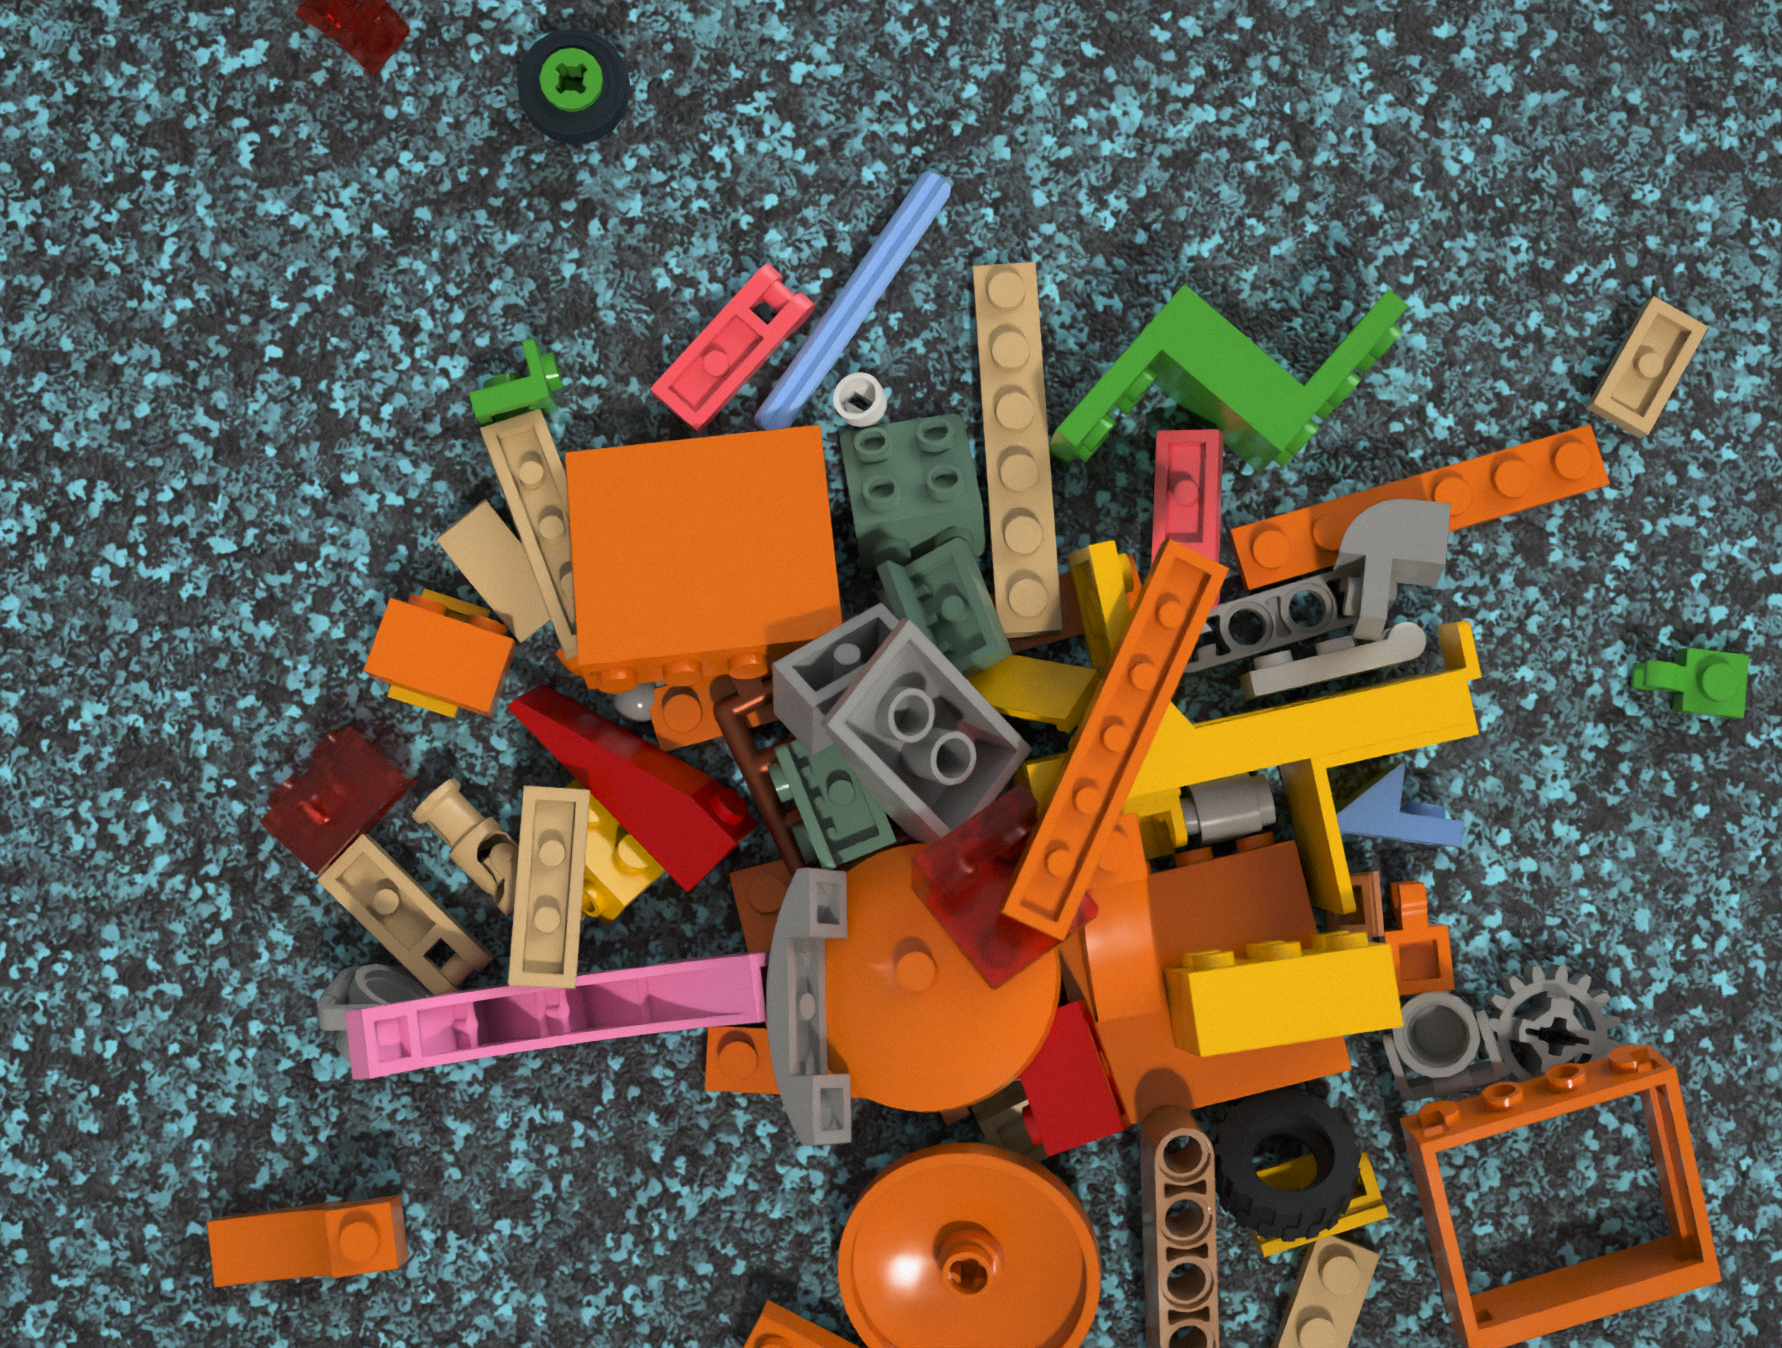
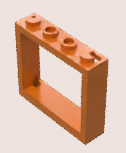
(1590, 1287)

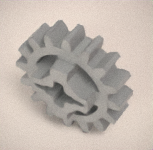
(1549, 1009)

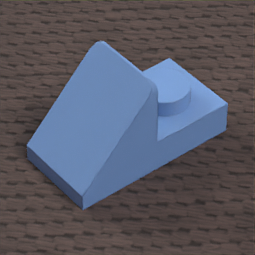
(1376, 813)

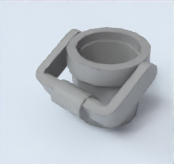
(363, 988)
(1440, 1042)

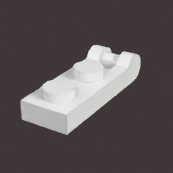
(1334, 661)

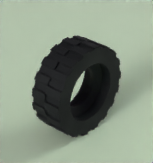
(1277, 1211)

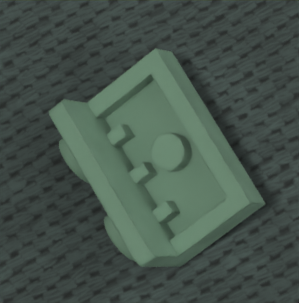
(948, 605)
(833, 803)

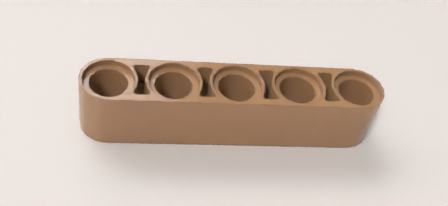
(1179, 1238)

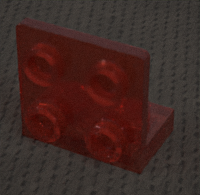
(966, 878)

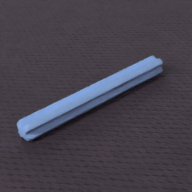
(853, 303)

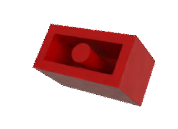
(1072, 1085)

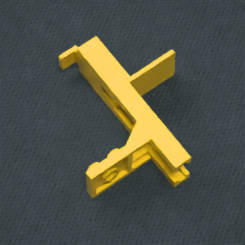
(1296, 735)

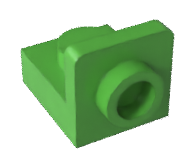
(511, 395)

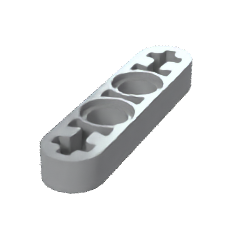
(1277, 624)

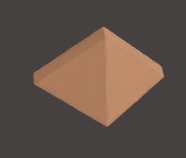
(1368, 907)

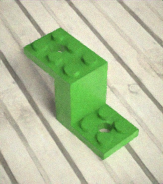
(1226, 381)

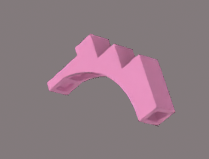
(519, 1019)

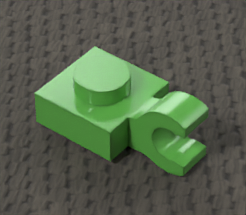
(1701, 682)

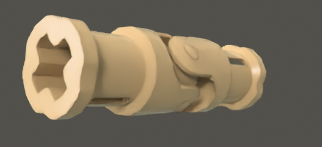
(469, 833)

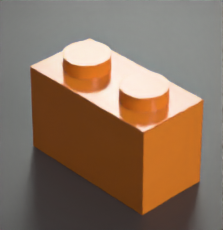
(442, 655)

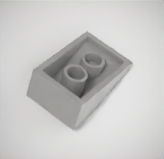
(923, 737)

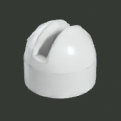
(868, 390)

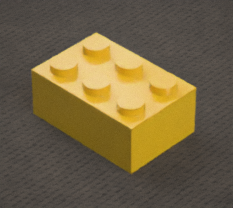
(1282, 993)

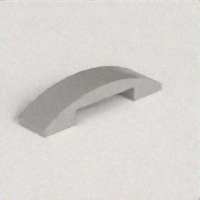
(795, 1007)

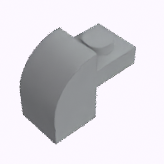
(1385, 545)

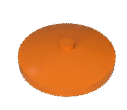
(913, 1010)
(969, 1254)

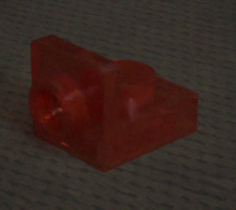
(361, 28)

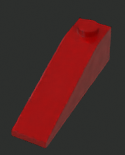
(659, 799)

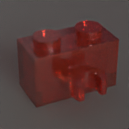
(336, 798)

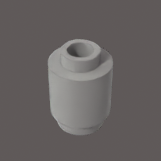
(1228, 808)

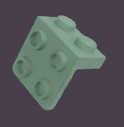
(911, 489)

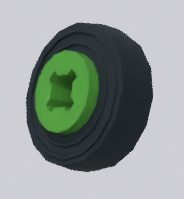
(586, 107)

